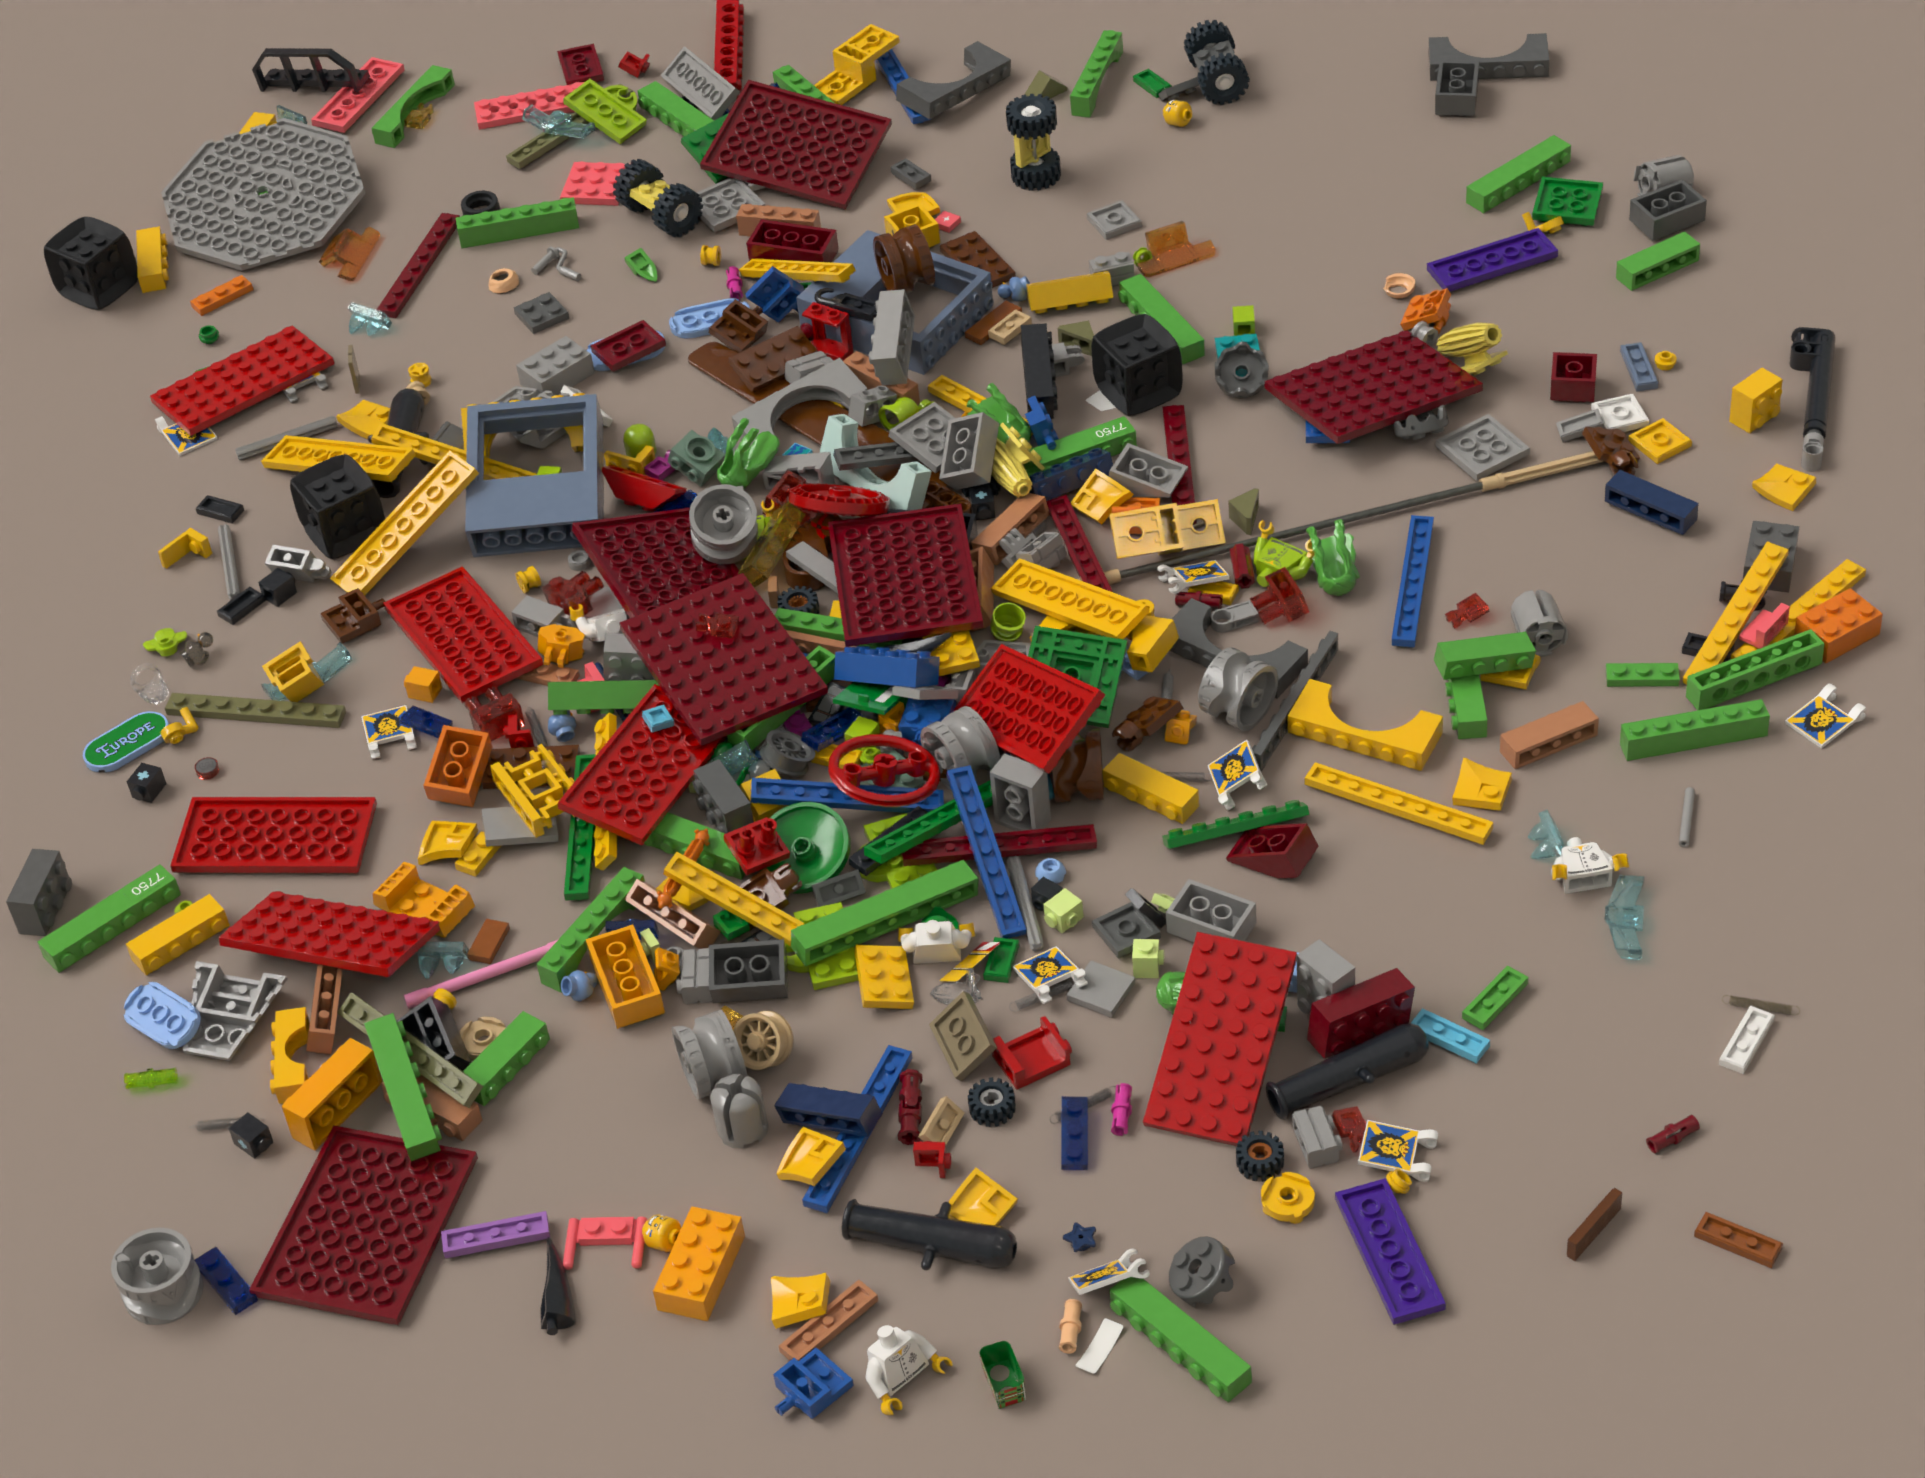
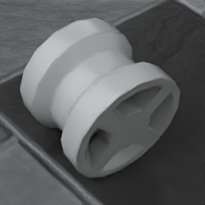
(1425, 333)

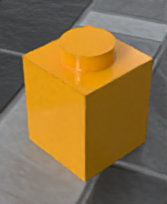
(423, 684)

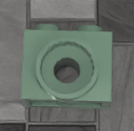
(696, 458)

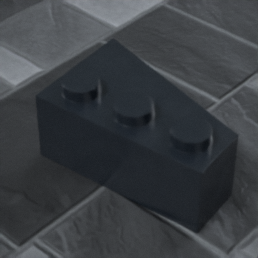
(436, 1028)

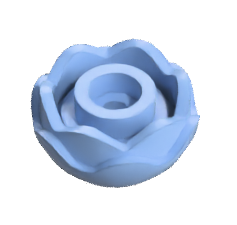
(1051, 869)

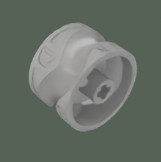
(723, 524)
(1238, 688)
(960, 742)
(708, 1052)
(157, 1276)

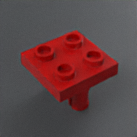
(757, 845)

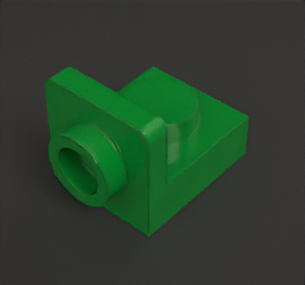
(730, 924)

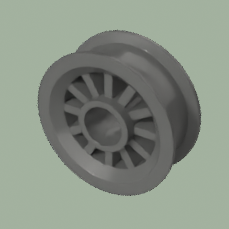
(787, 753)

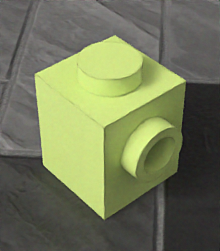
(1063, 911)
(1147, 958)

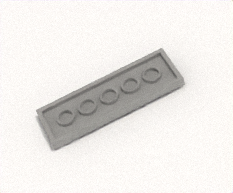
(700, 84)

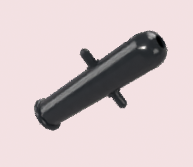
(406, 415)
(1349, 1069)
(931, 1235)

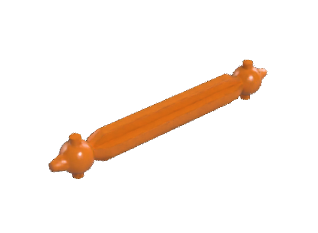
(692, 852)

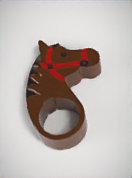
(816, 534)

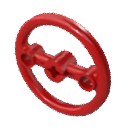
(884, 770)

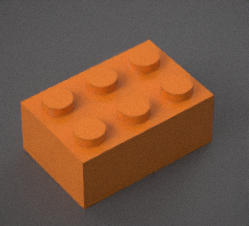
(1841, 623)
(458, 766)

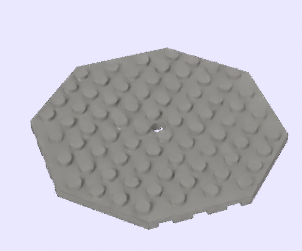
(217, 203)

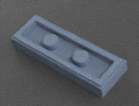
(1639, 366)

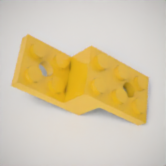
(856, 64)
(1167, 529)

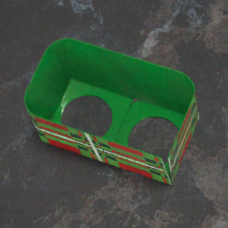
(1002, 1354)

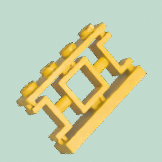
(529, 778)

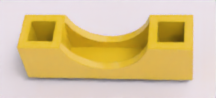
(290, 1034)

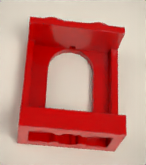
(824, 315)

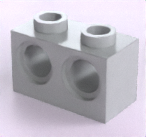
(866, 405)

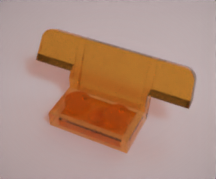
(1172, 250)
(351, 251)

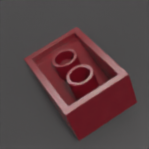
(1275, 849)

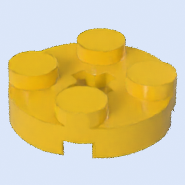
(1287, 1210)

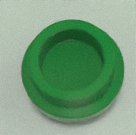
(208, 334)

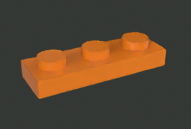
(221, 295)

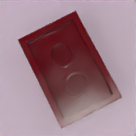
(580, 64)
(628, 345)

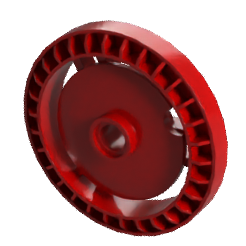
(839, 500)

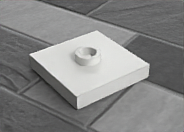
(1621, 413)

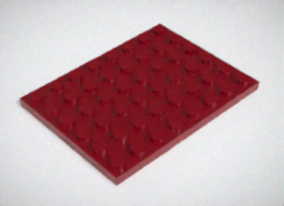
(796, 144)
(1372, 386)
(649, 558)
(904, 575)
(722, 680)
(363, 1226)

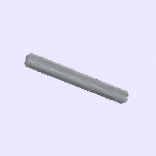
(269, 443)
(228, 561)
(1025, 903)

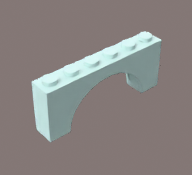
(905, 490)

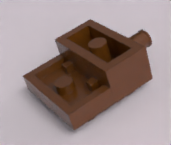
(739, 326)
(352, 616)

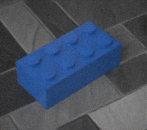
(887, 666)

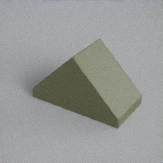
(1045, 85)
(1077, 334)
(1244, 510)

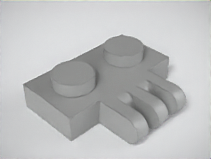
(1013, 544)

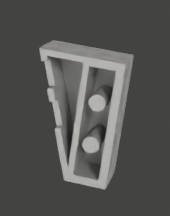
(812, 467)

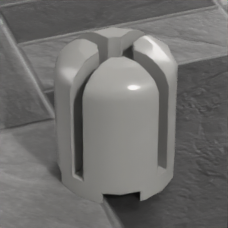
(1663, 172)
(1540, 619)
(739, 1110)

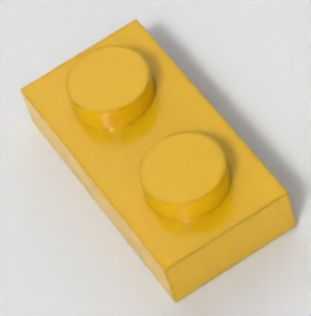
(476, 856)

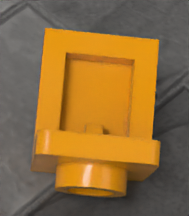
(892, 718)
(1179, 727)
(666, 968)

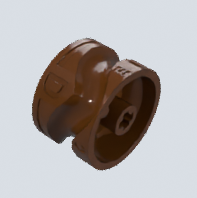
(904, 259)
(1080, 769)

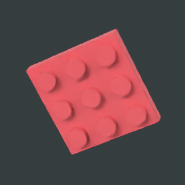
(592, 183)

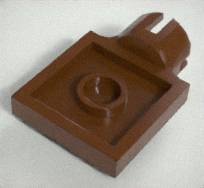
(1612, 448)
(1145, 721)
(773, 886)

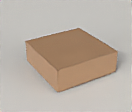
(773, 591)

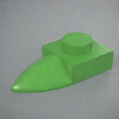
(641, 264)

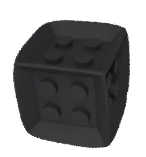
(91, 262)
(1137, 364)
(337, 505)

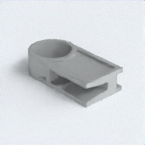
(1238, 616)

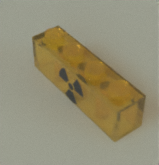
(772, 543)

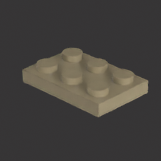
(962, 1036)

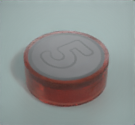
(207, 768)

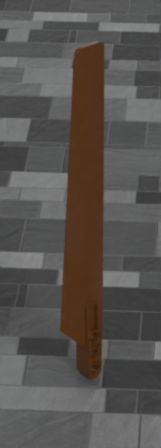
(811, 419)

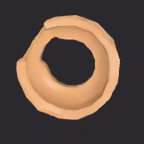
(1399, 279)
(505, 285)

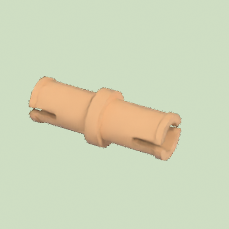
(1070, 1326)

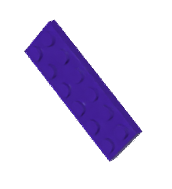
(1492, 260)
(1390, 1251)

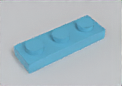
(1452, 1036)

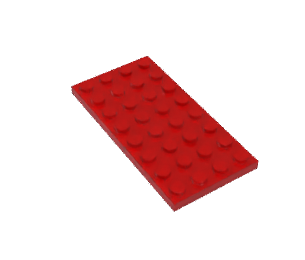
(241, 380)
(463, 634)
(1031, 706)
(638, 773)
(274, 835)
(330, 933)
(1220, 1039)

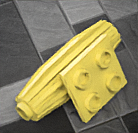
(1471, 343)
(1009, 461)

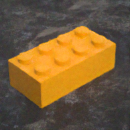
(625, 976)
(332, 1093)
(699, 1263)

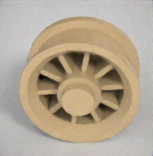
(764, 1039)

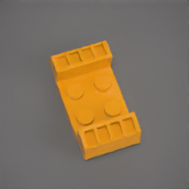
(410, 895)

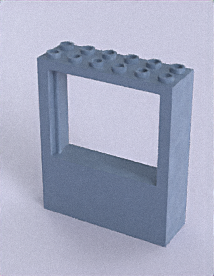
(968, 282)
(536, 509)

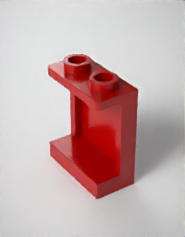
(1032, 1054)

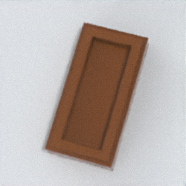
(488, 941)

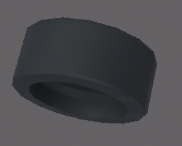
(477, 199)

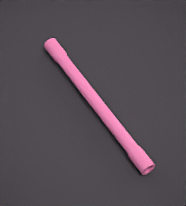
(415, 998)

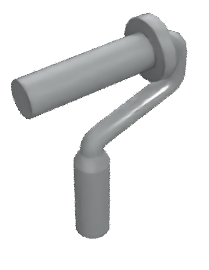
(553, 253)

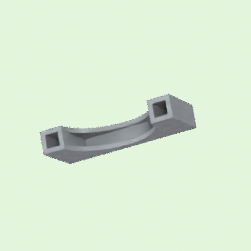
(830, 382)

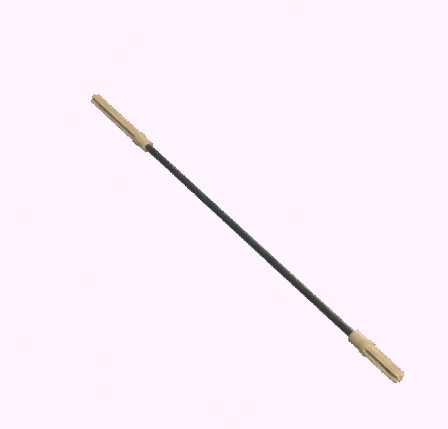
(1488, 483)

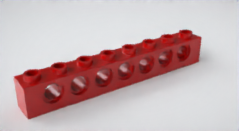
(729, 41)

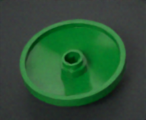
(816, 842)

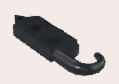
(848, 303)

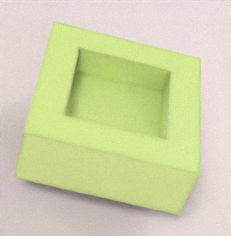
(1163, 901)
(649, 944)

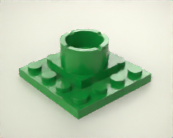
(1085, 657)

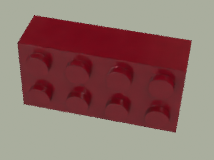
(792, 242)
(1360, 1012)

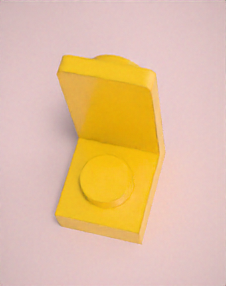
(633, 464)
(183, 544)

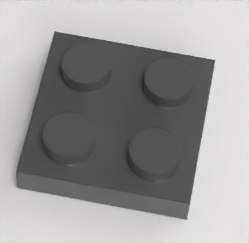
(541, 312)
(1123, 926)

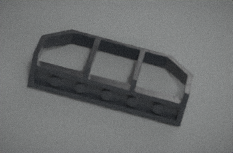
(309, 78)

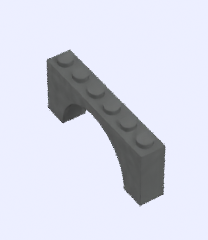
(1527, 61)
(934, 98)
(1194, 645)

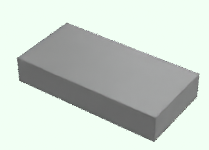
(1574, 426)

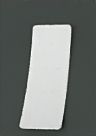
(1100, 1346)

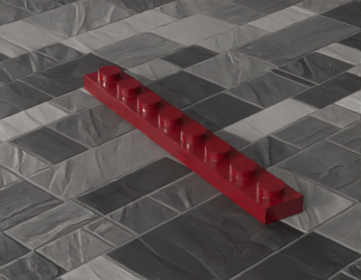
(418, 265)
(1178, 451)
(1077, 543)
(1009, 843)

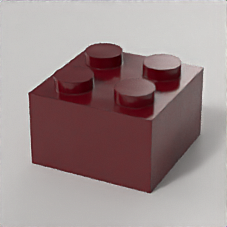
(1573, 377)

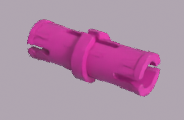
(734, 283)
(1121, 1109)

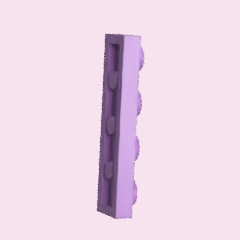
(495, 1234)

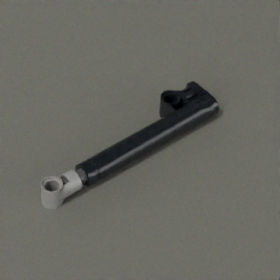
(1815, 355)

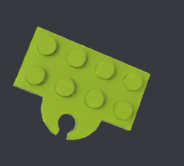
(607, 109)
(893, 870)
(832, 970)

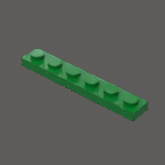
(1226, 826)

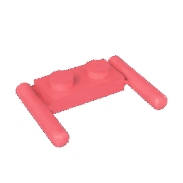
(605, 1232)

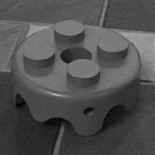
(1241, 357)
(1416, 427)
(1211, 1276)

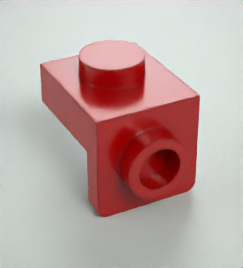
(634, 64)
(517, 737)
(932, 1154)

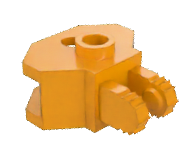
(560, 644)

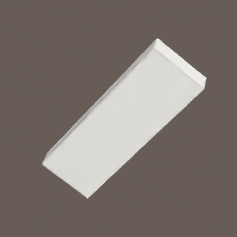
(1746, 1039)

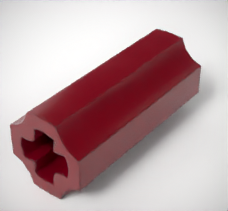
(1242, 566)

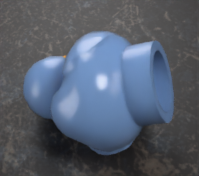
(1016, 286)
(562, 726)
(579, 985)

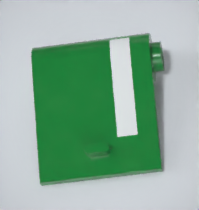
(869, 697)

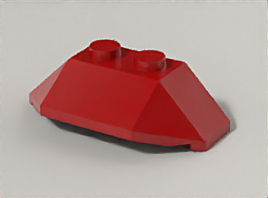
(640, 489)

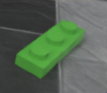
(1642, 674)
(1495, 997)

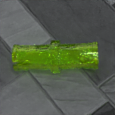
(151, 1078)

